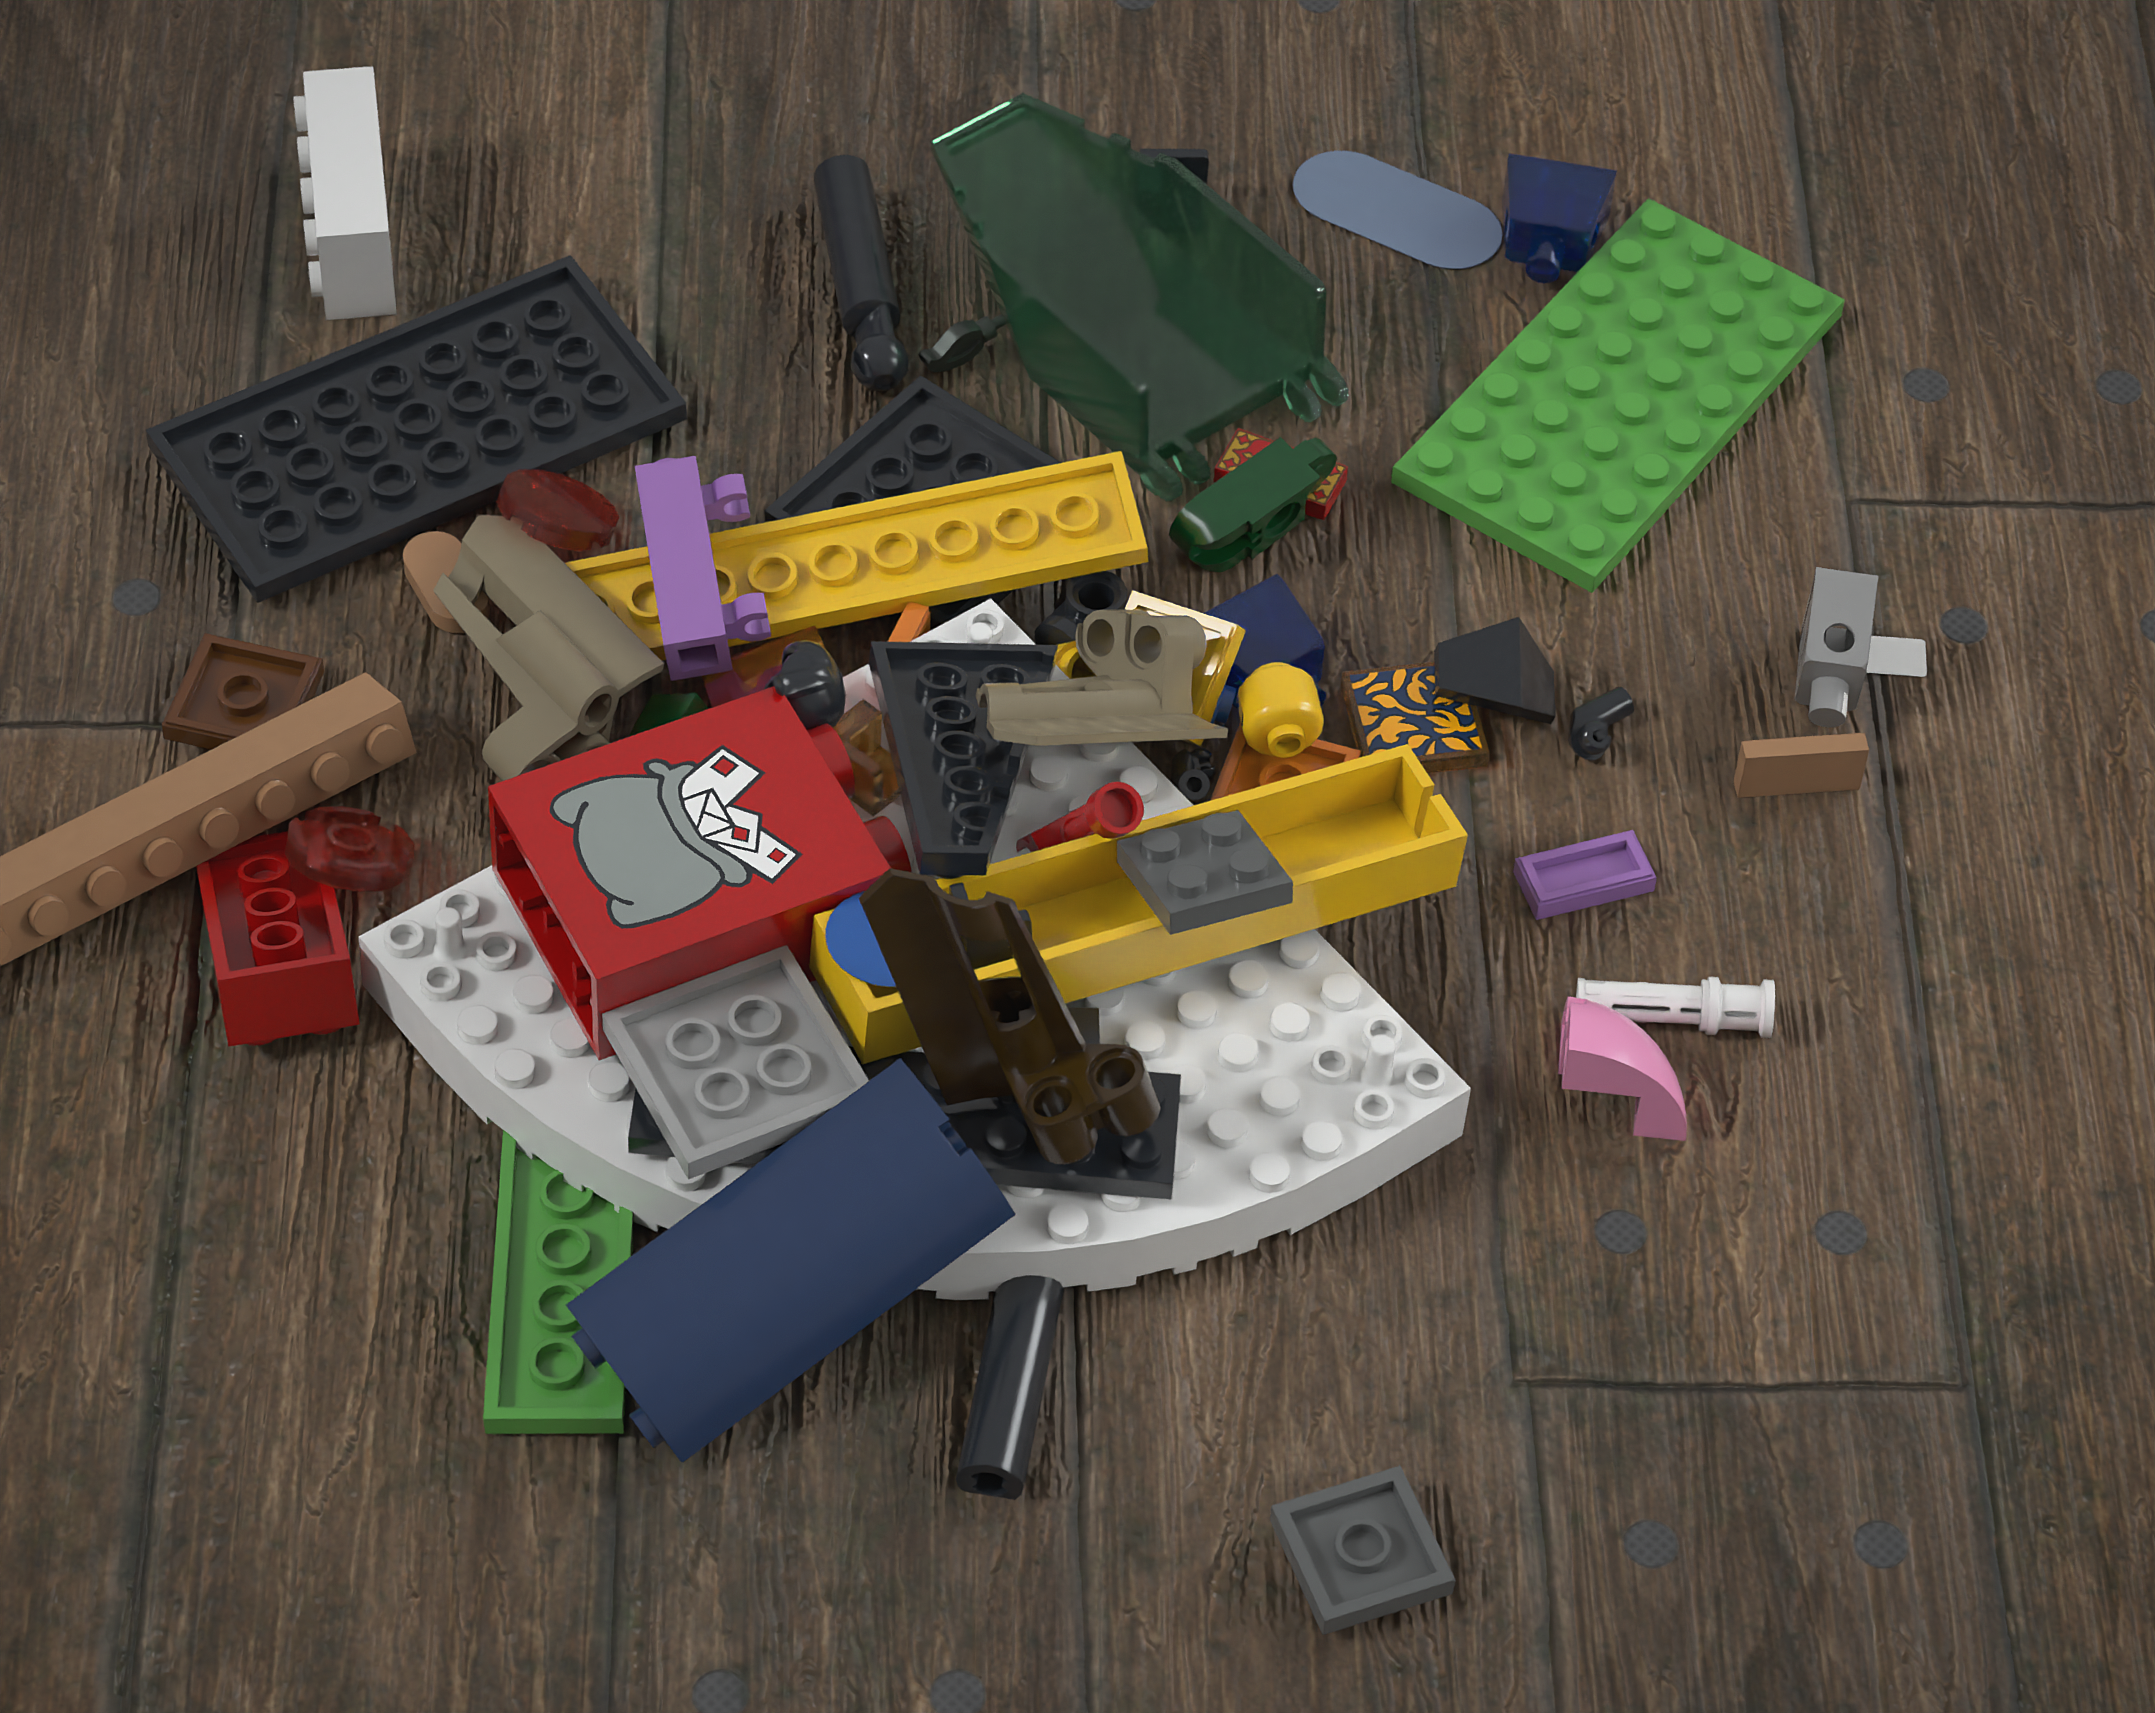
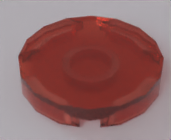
(558, 509)
(349, 849)

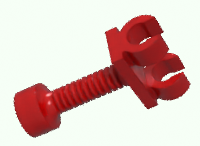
(1108, 812)

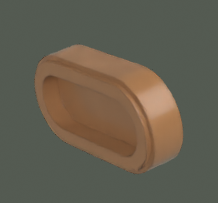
(424, 562)

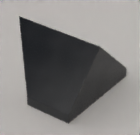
(1497, 671)

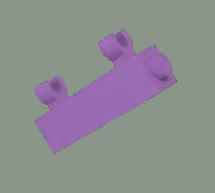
(683, 566)

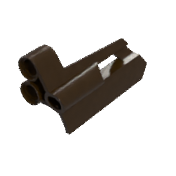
(1002, 1030)

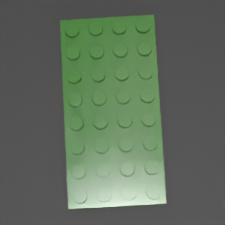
(1618, 394)

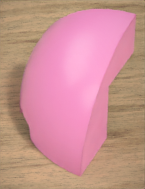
(1615, 1056)

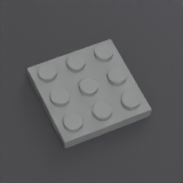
(734, 1059)

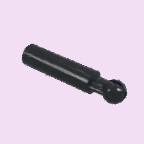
(861, 270)
(1009, 1387)

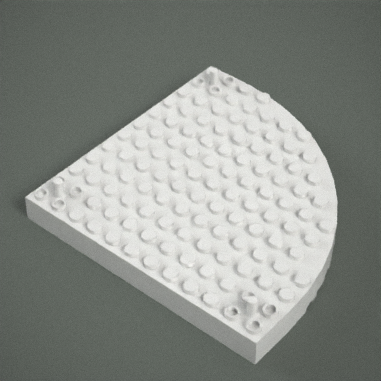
(1286, 1058)

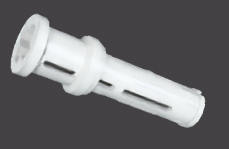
(1708, 1005)

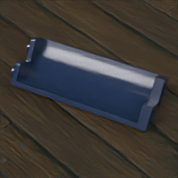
(788, 1261)

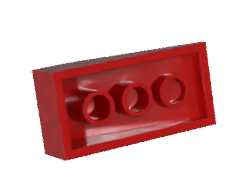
(275, 945)

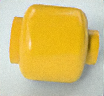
(1279, 710)

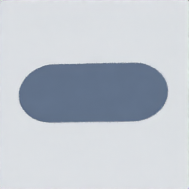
(1397, 209)

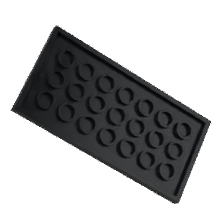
(413, 426)

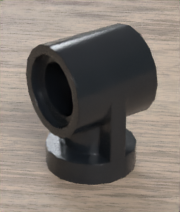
(1083, 596)

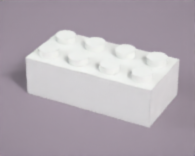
(345, 193)

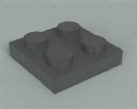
(1204, 872)
(1362, 1550)

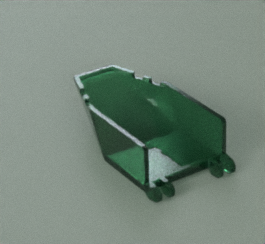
(1134, 287)

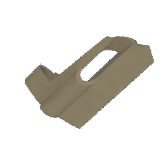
(560, 660)
(1138, 690)

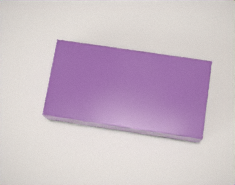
(1584, 874)

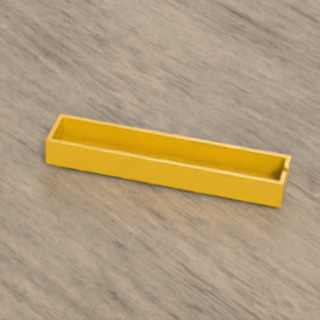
(1336, 831)

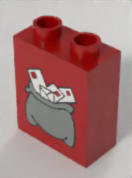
(683, 852)

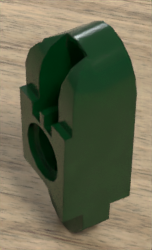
(1252, 504)

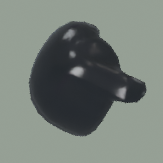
(811, 684)

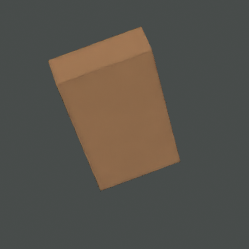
(1801, 765)

